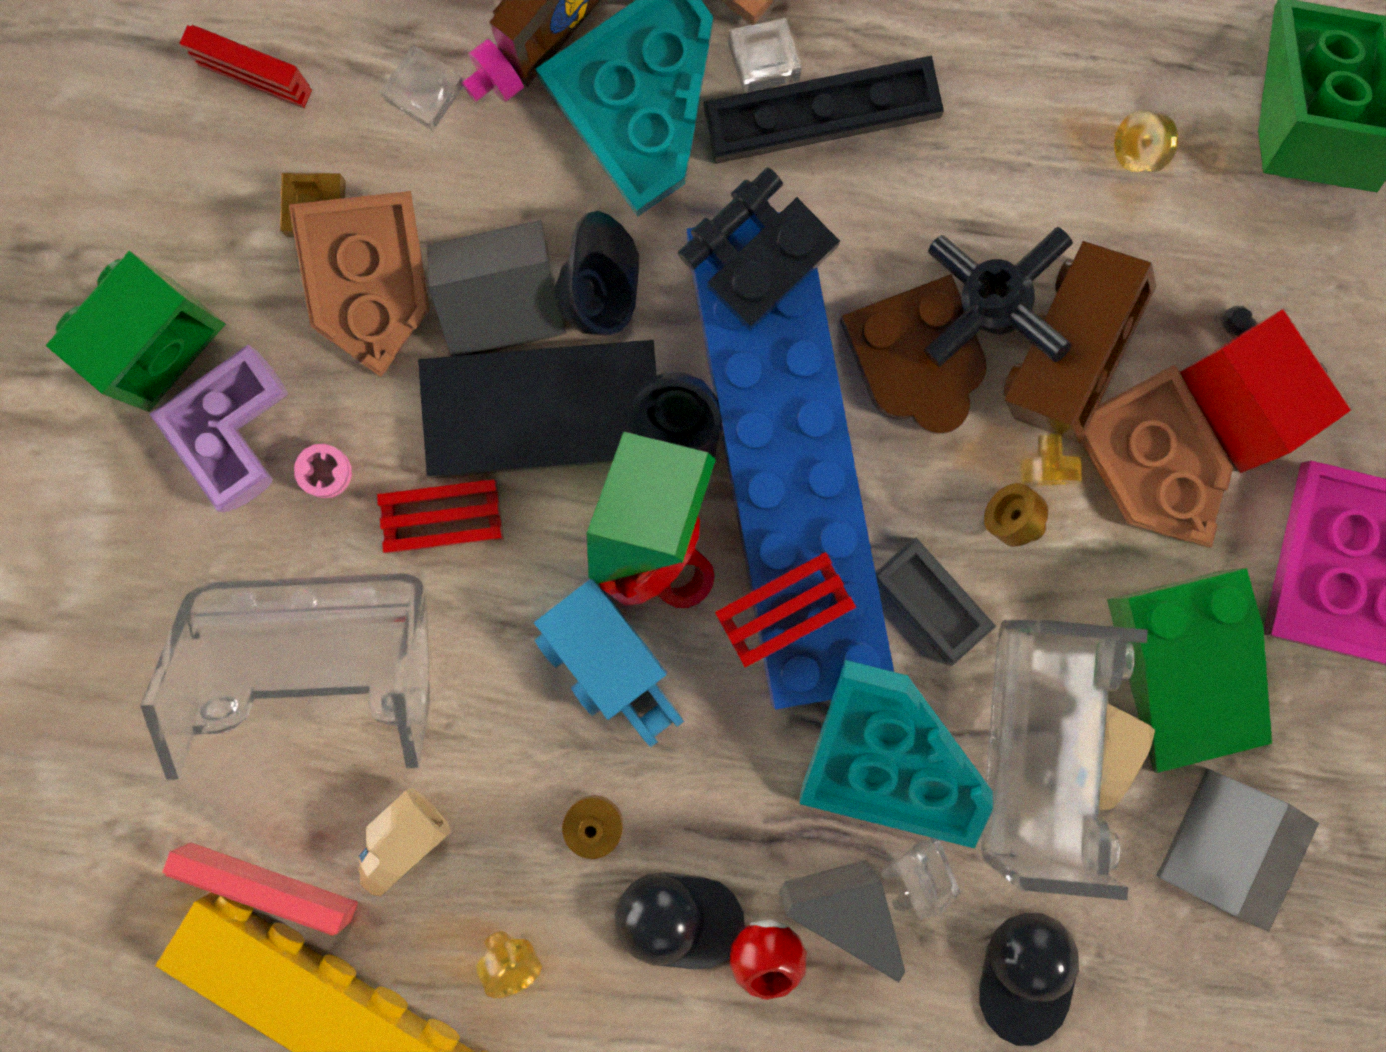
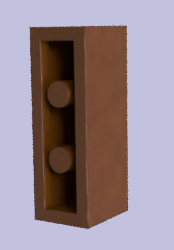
(1097, 312)

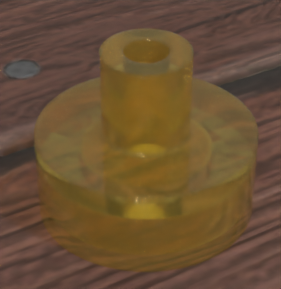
(1146, 141)
(1051, 466)
(507, 965)

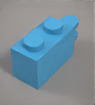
(606, 659)

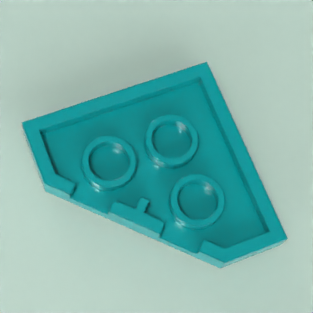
(636, 93)
(894, 761)

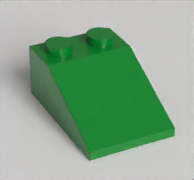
(1325, 96)
(1201, 668)

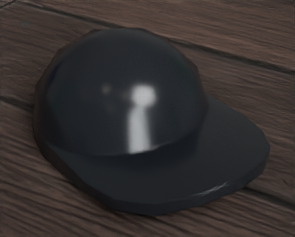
(600, 278)
(677, 411)
(678, 920)
(1028, 978)

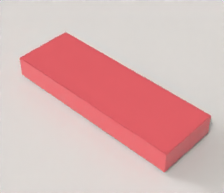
(260, 888)

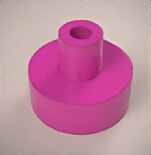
(492, 73)

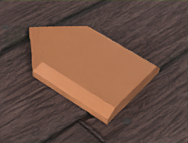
(362, 273)
(1160, 458)

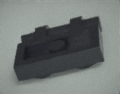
(772, 262)

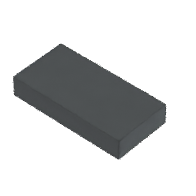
(933, 601)

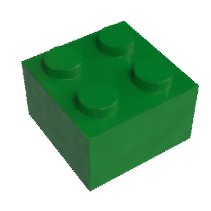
(134, 333)

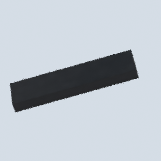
(823, 109)

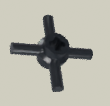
(999, 297)

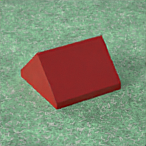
(1264, 392)

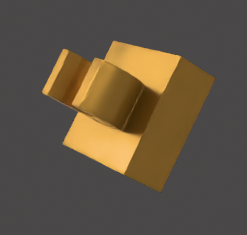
(307, 188)

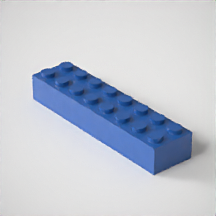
(793, 478)

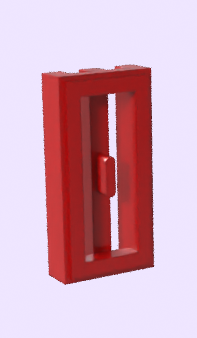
(246, 65)
(390, 522)
(832, 584)

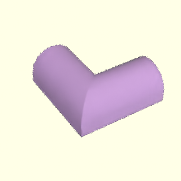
(205, 425)

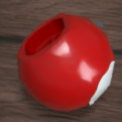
(768, 959)

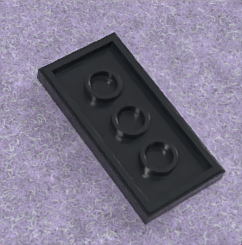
(530, 407)

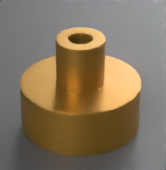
(1016, 515)
(594, 812)

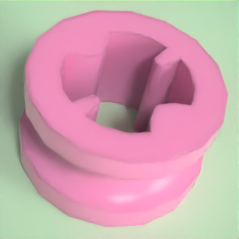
(304, 470)

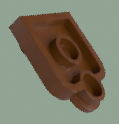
(890, 355)

